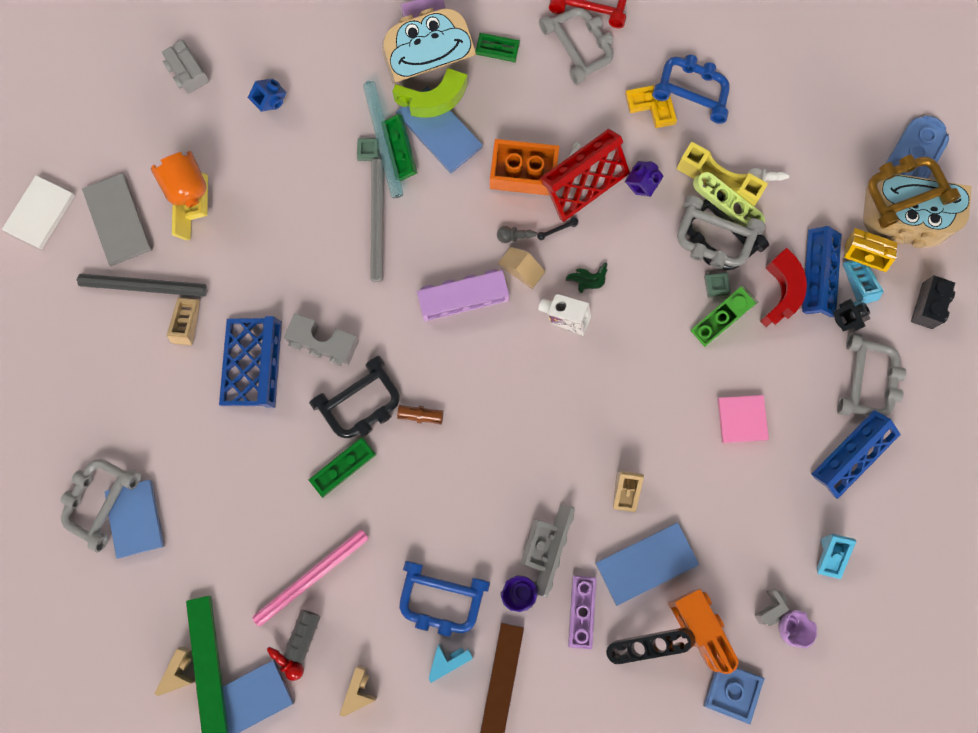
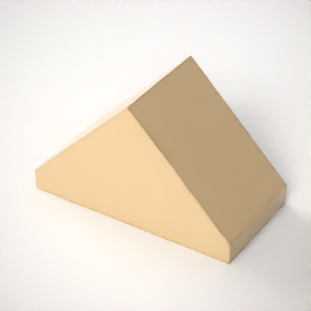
(522, 266)
(627, 491)

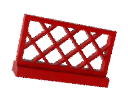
(580, 163)

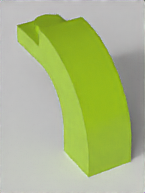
(435, 101)

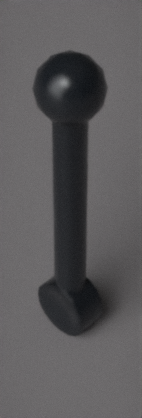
(573, 222)

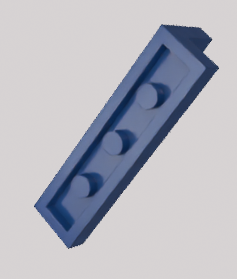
(821, 271)
(855, 450)

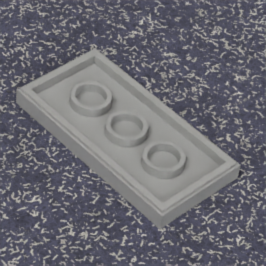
(116, 219)

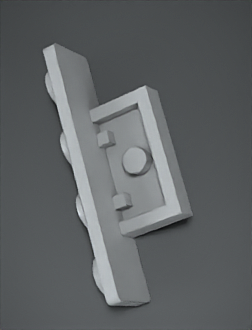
(546, 546)

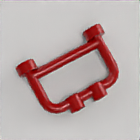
(617, 16)

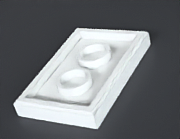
(38, 212)

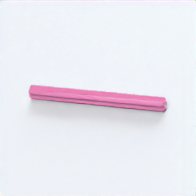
(310, 578)

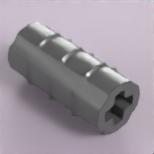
(302, 636)

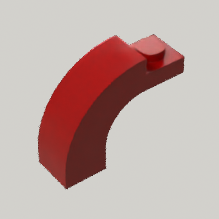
(793, 286)

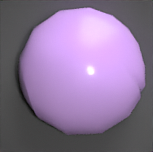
(797, 629)

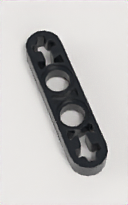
(650, 647)

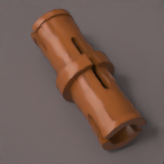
(420, 414)

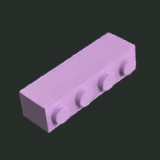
(463, 295)

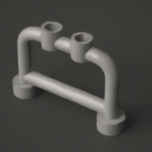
(593, 25)
(719, 258)
(895, 373)
(71, 500)

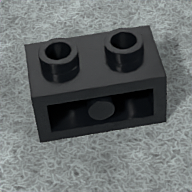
(933, 302)

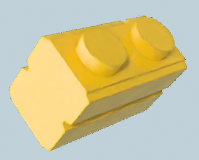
(870, 250)

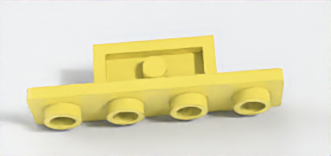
(182, 215)

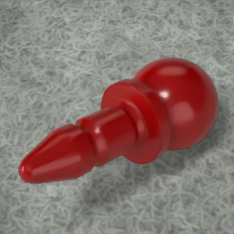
(292, 669)

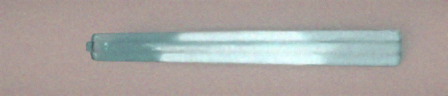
(383, 139)

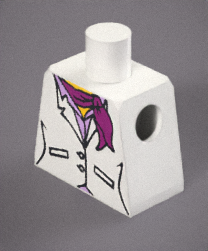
(567, 313)

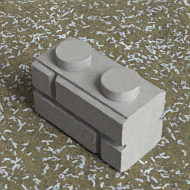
(185, 67)

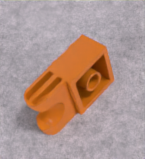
(695, 614)

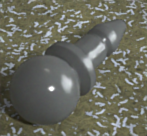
(506, 234)

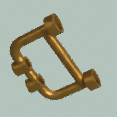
(908, 164)

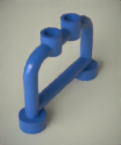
(708, 72)
(444, 626)

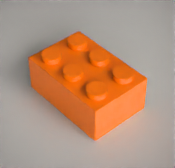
(520, 165)

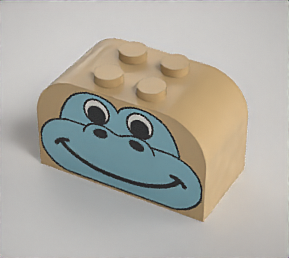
(426, 43)
(921, 224)

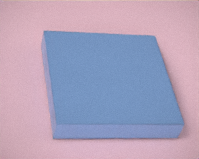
(734, 694)

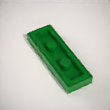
(401, 147)
(342, 467)

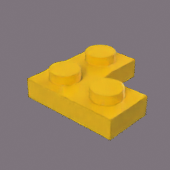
(661, 111)

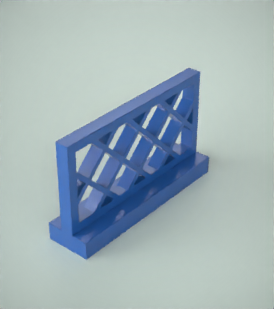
(268, 362)

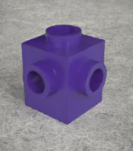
(644, 178)

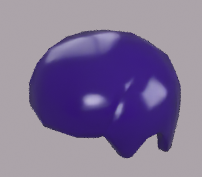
(519, 593)

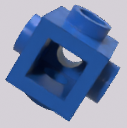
(267, 94)

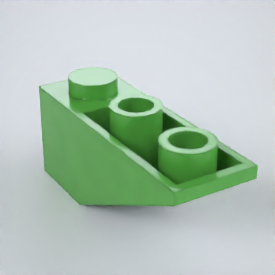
(724, 315)

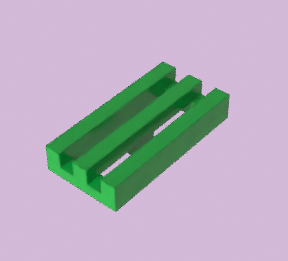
(497, 51)

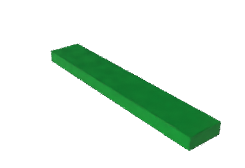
(206, 665)

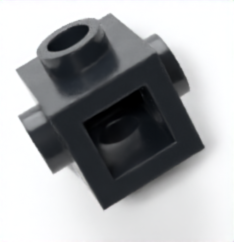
(845, 318)

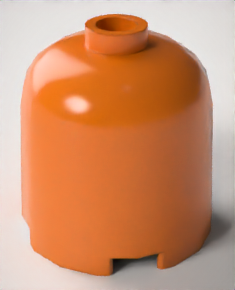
(180, 179)

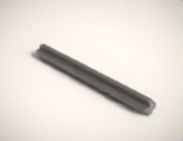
(142, 285)

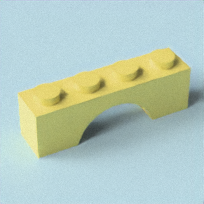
(699, 160)

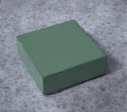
(367, 149)
(717, 284)

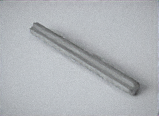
(376, 258)

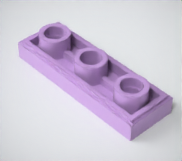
(582, 597)

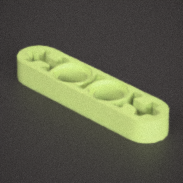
(731, 198)

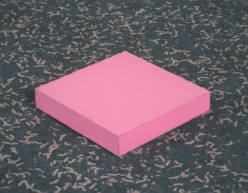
(743, 419)

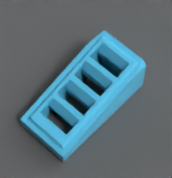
(868, 293)

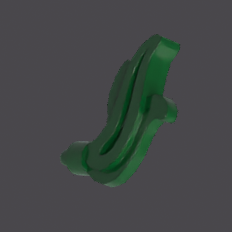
(588, 280)

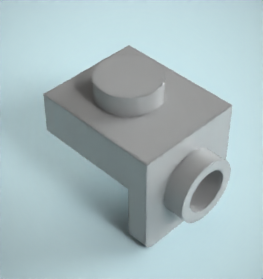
(771, 614)

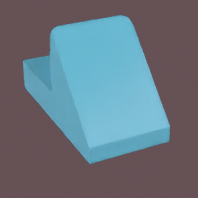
(835, 555)
(442, 666)

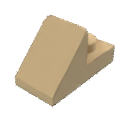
(173, 676)
(354, 698)

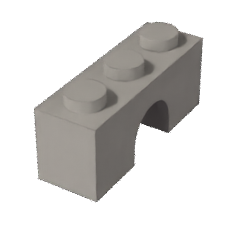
(302, 335)

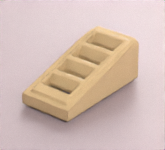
(186, 334)

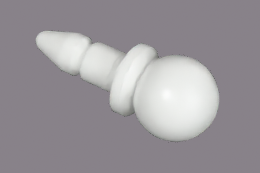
(771, 176)

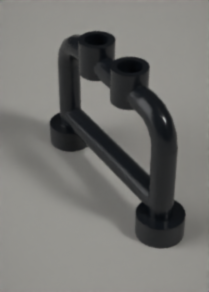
(696, 237)
(364, 426)

